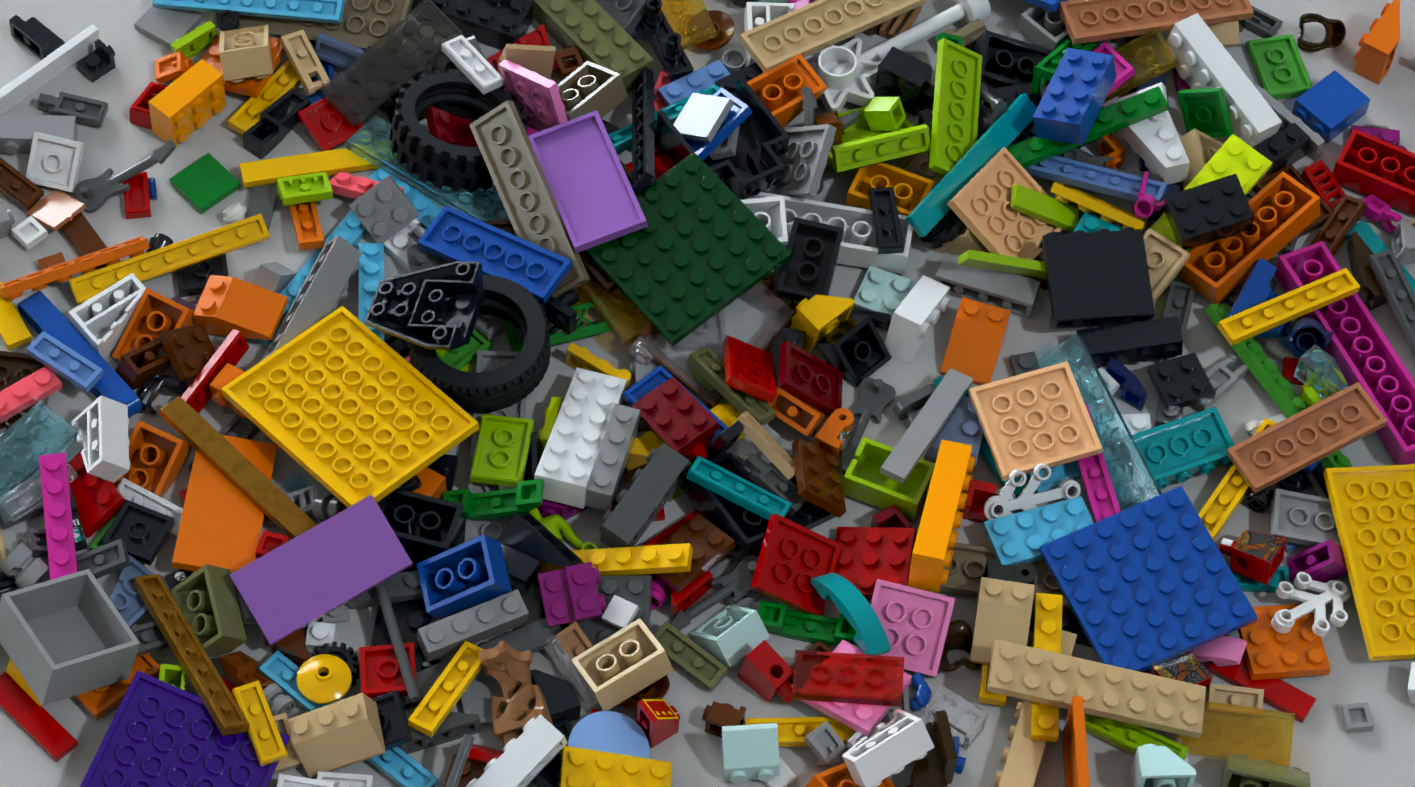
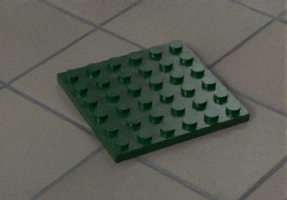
(693, 255)

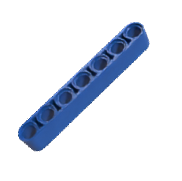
(44, 316)

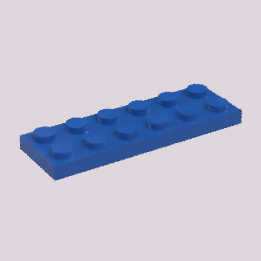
(465, 238)

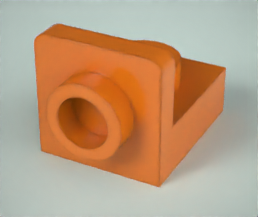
(171, 67)

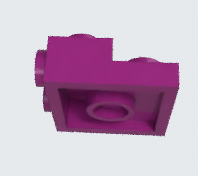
(571, 594)

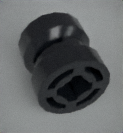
(1261, 500)

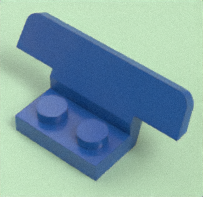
(1257, 291)

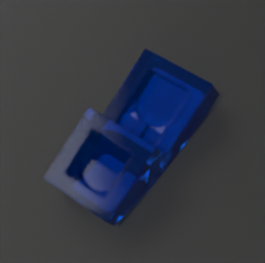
(1132, 389)

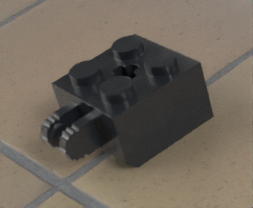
(905, 78)

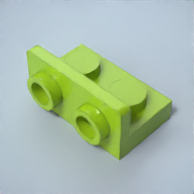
(304, 188)

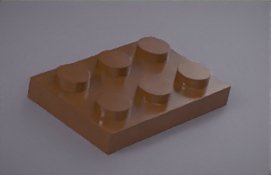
(818, 477)
(708, 546)

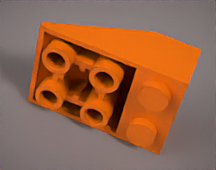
(1379, 46)

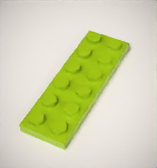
(954, 105)

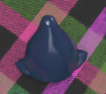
(1304, 334)

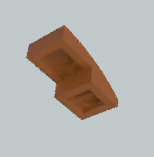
(243, 669)

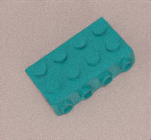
(1185, 447)

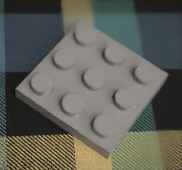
(805, 160)

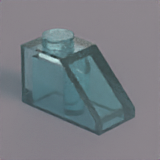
(1320, 372)

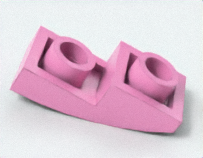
(1222, 651)

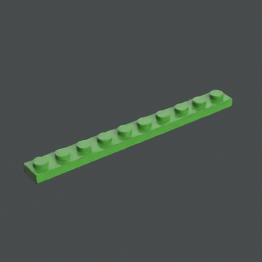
(1271, 379)

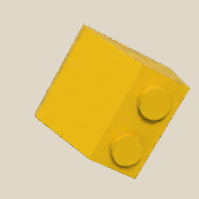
(820, 317)

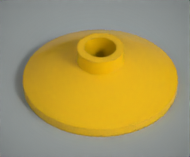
(326, 688)

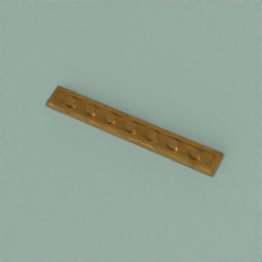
(236, 468)
(191, 655)

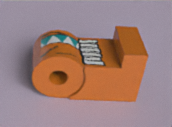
(835, 429)

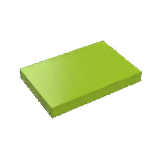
(502, 450)

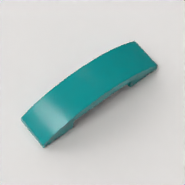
(856, 609)

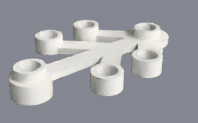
(1027, 498)
(1331, 592)

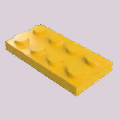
(1092, 204)
(605, 769)

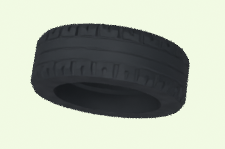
(509, 383)

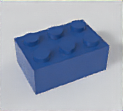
(463, 577)

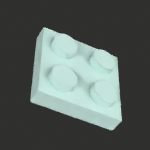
(882, 291)

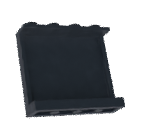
(1097, 278)

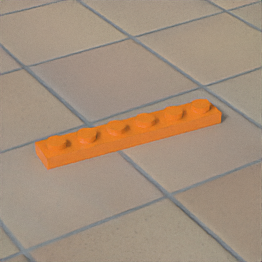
(63, 271)

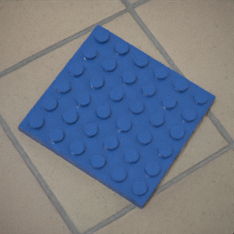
(1148, 583)

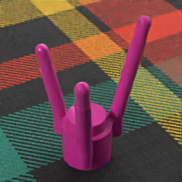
(1146, 203)

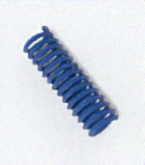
(151, 188)

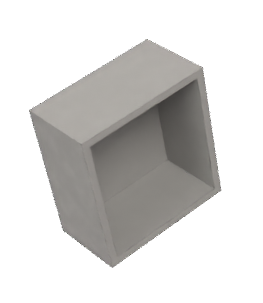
(66, 637)

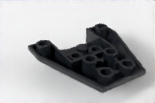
(430, 305)

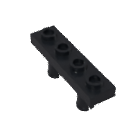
(665, 42)
(560, 312)

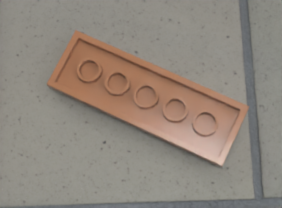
(1306, 437)

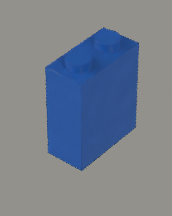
(1331, 106)

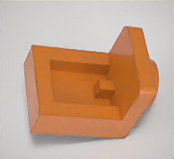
(1112, 147)

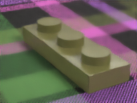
(691, 656)

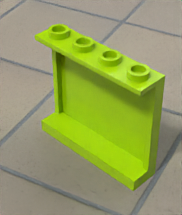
(867, 147)

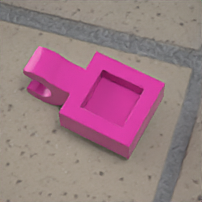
(1381, 211)

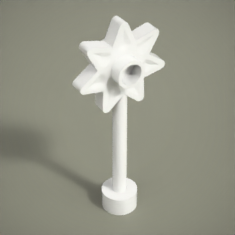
(850, 72)

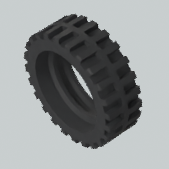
(429, 156)

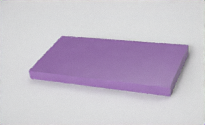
(587, 181)
(321, 570)

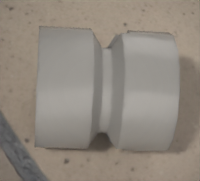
(23, 566)

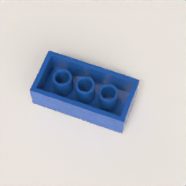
(1074, 96)

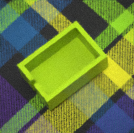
(869, 486)

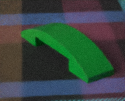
(500, 502)
(805, 626)

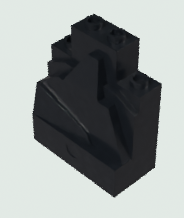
(757, 150)

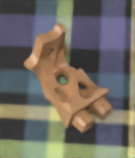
(517, 690)

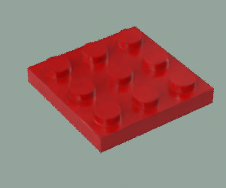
(874, 555)
(790, 560)

